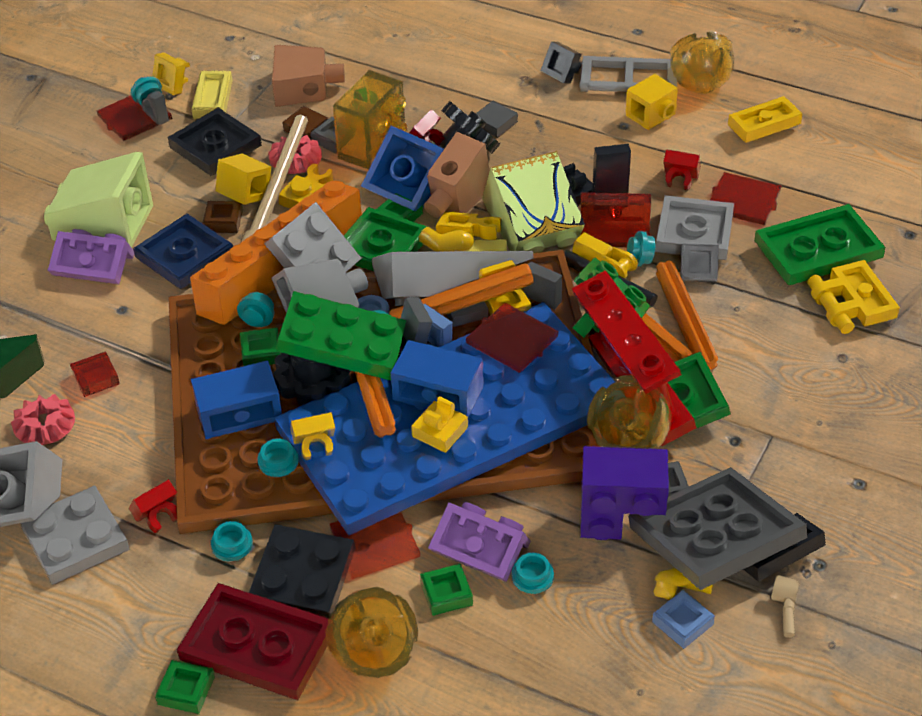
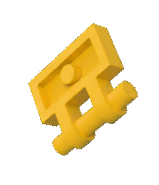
(863, 296)

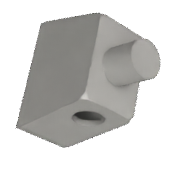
(322, 279)

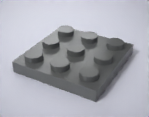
(719, 528)

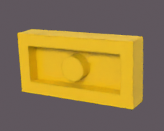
(765, 119)

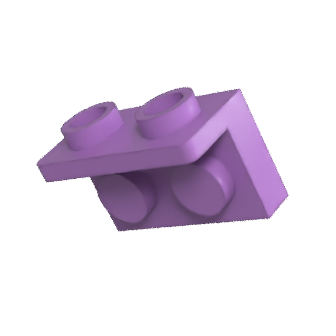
(89, 256)
(479, 541)

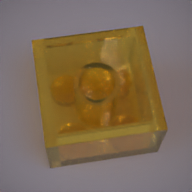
(366, 115)

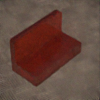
(615, 216)

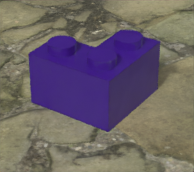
(618, 484)

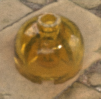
(702, 62)
(628, 417)
(372, 633)

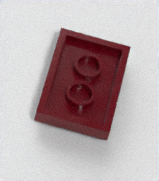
(256, 641)

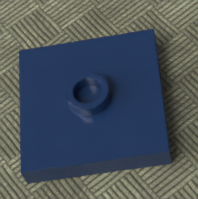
(181, 250)

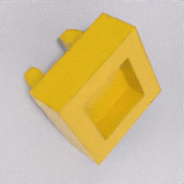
(170, 72)
(440, 425)
(313, 429)

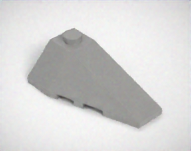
(433, 272)
(27, 482)

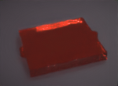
(127, 118)
(751, 198)
(512, 337)
(379, 545)

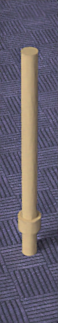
(278, 176)

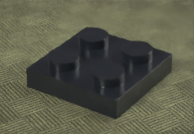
(213, 138)
(303, 569)

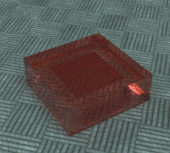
(94, 374)

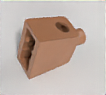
(302, 74)
(458, 176)

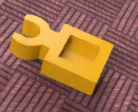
(303, 187)
(480, 227)

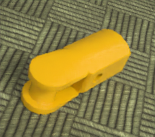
(590, 247)

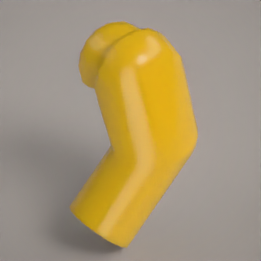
(451, 241)
(671, 579)

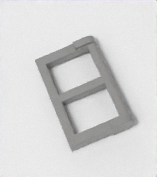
(620, 62)

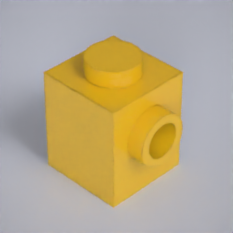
(651, 101)
(242, 178)

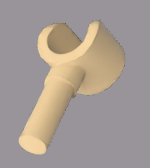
(786, 591)

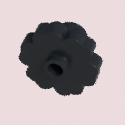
(468, 125)
(307, 378)

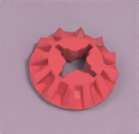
(309, 154)
(57, 425)

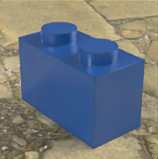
(431, 372)
(236, 399)

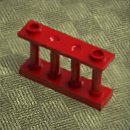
(630, 346)

